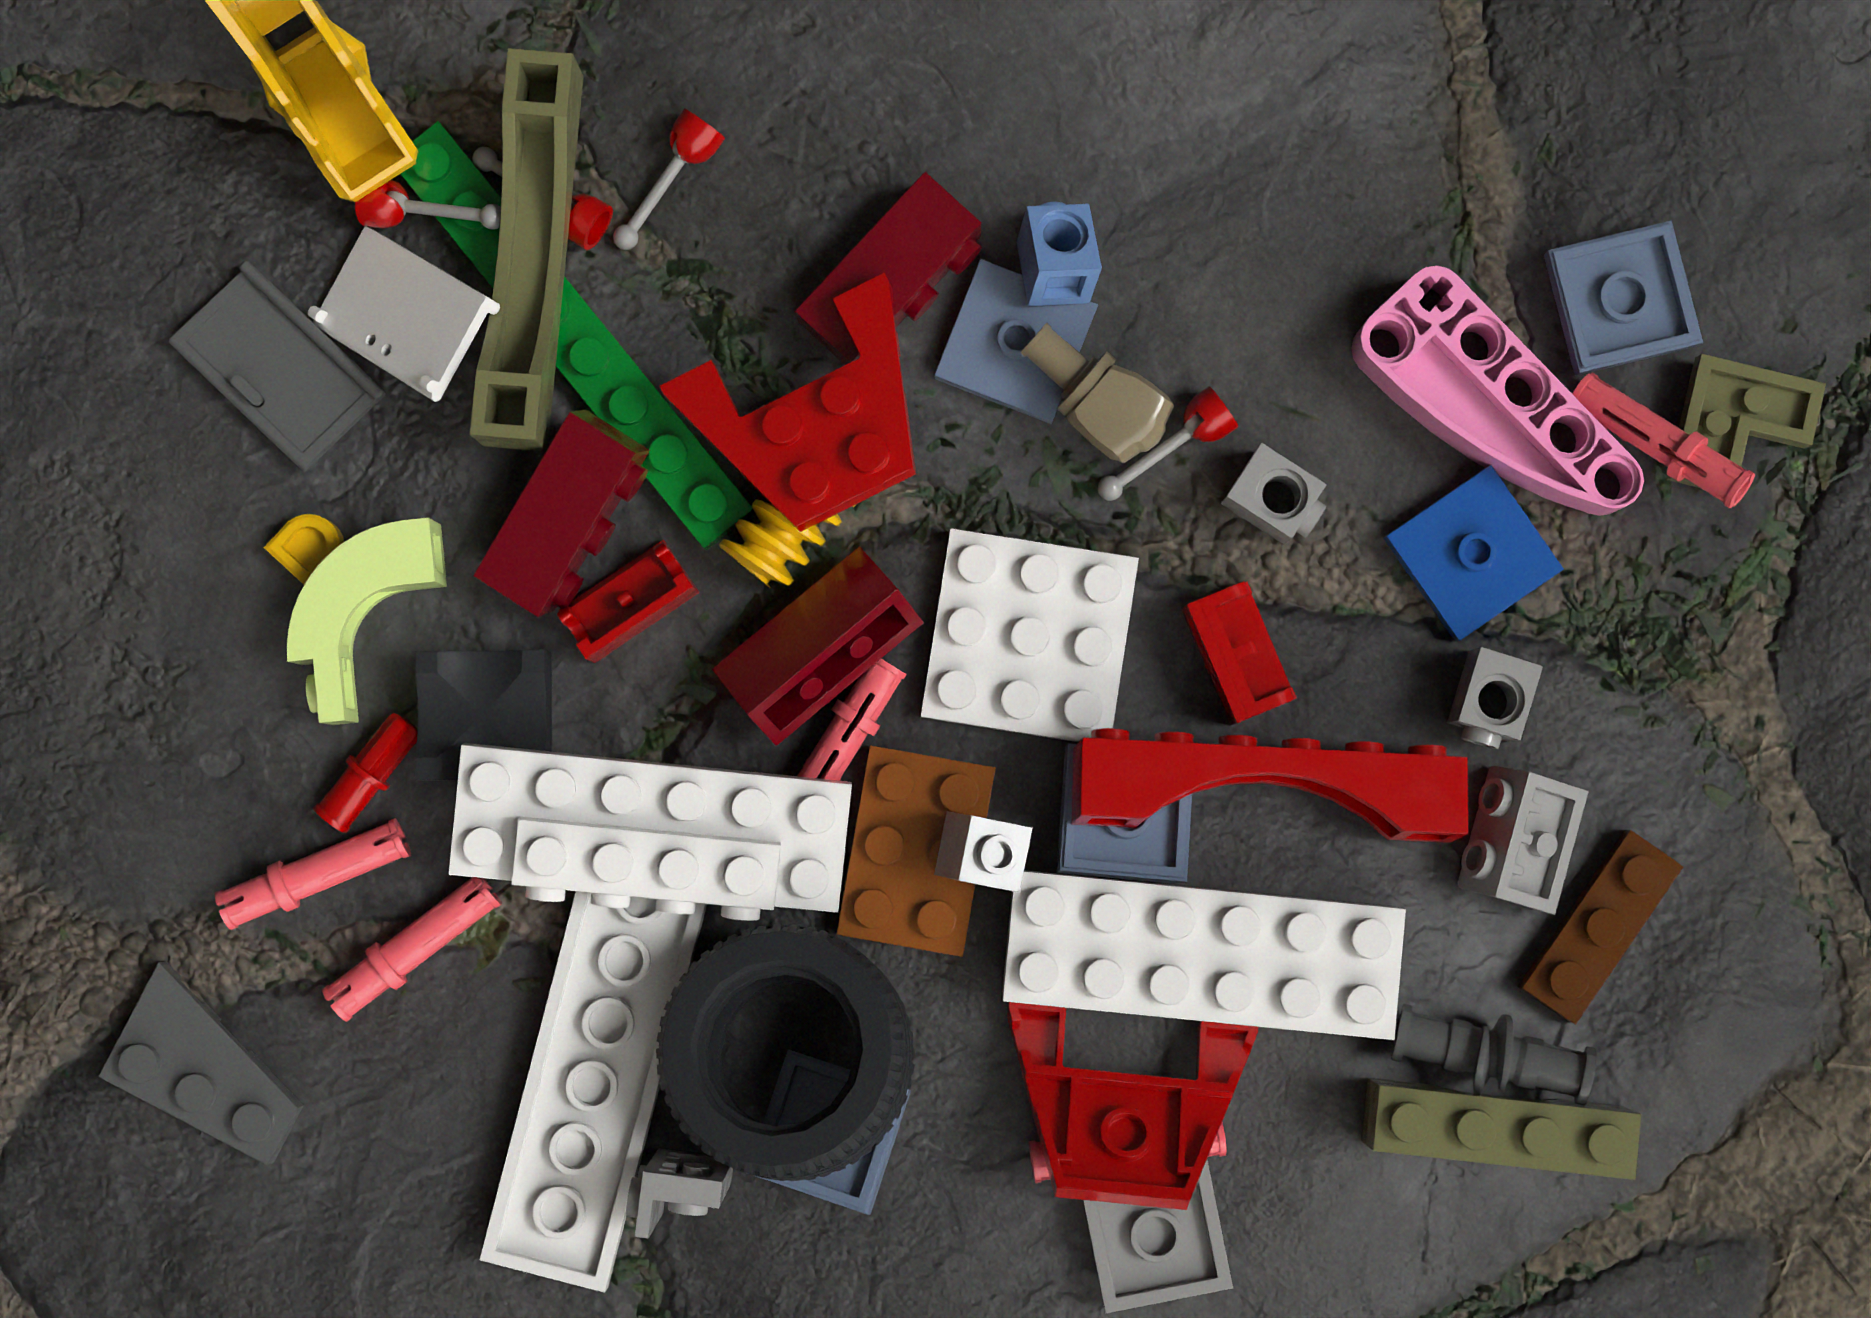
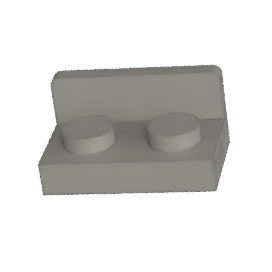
(1522, 838)
(683, 1179)

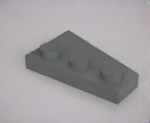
(197, 1071)

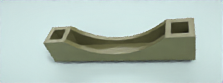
(537, 185)

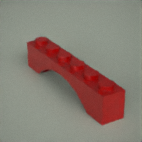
(1396, 793)

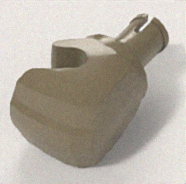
(1101, 400)

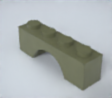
(1500, 1129)

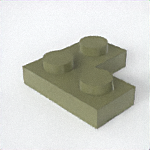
(1740, 400)

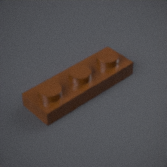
(1600, 926)

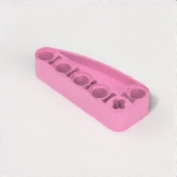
(1467, 398)

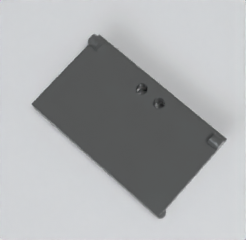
(265, 348)

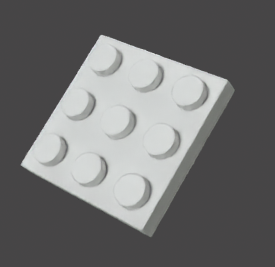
(1029, 636)

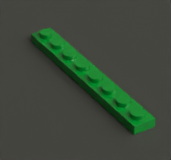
(590, 356)

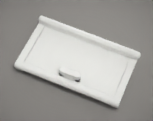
(410, 308)

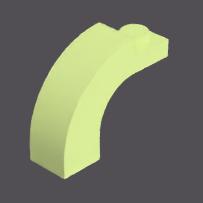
(343, 591)

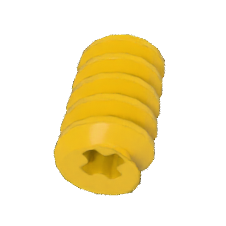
(772, 544)

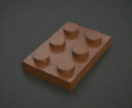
(896, 848)

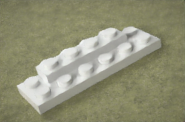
(649, 831)

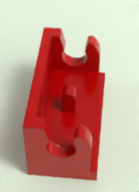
(628, 602)
(1238, 653)

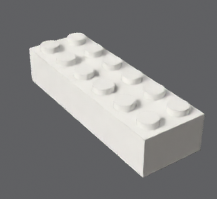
(1204, 954)

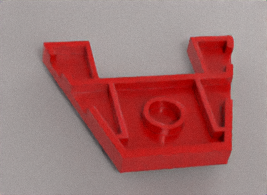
(826, 439)
(1125, 1132)

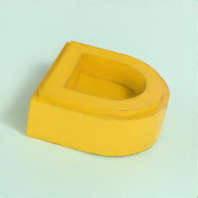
(304, 544)

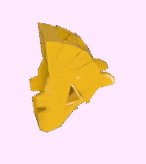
(323, 93)

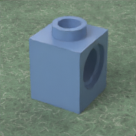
(1055, 275)

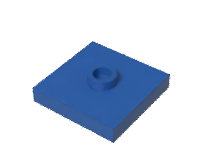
(1473, 553)

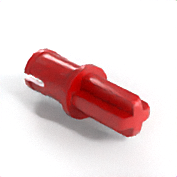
(367, 772)

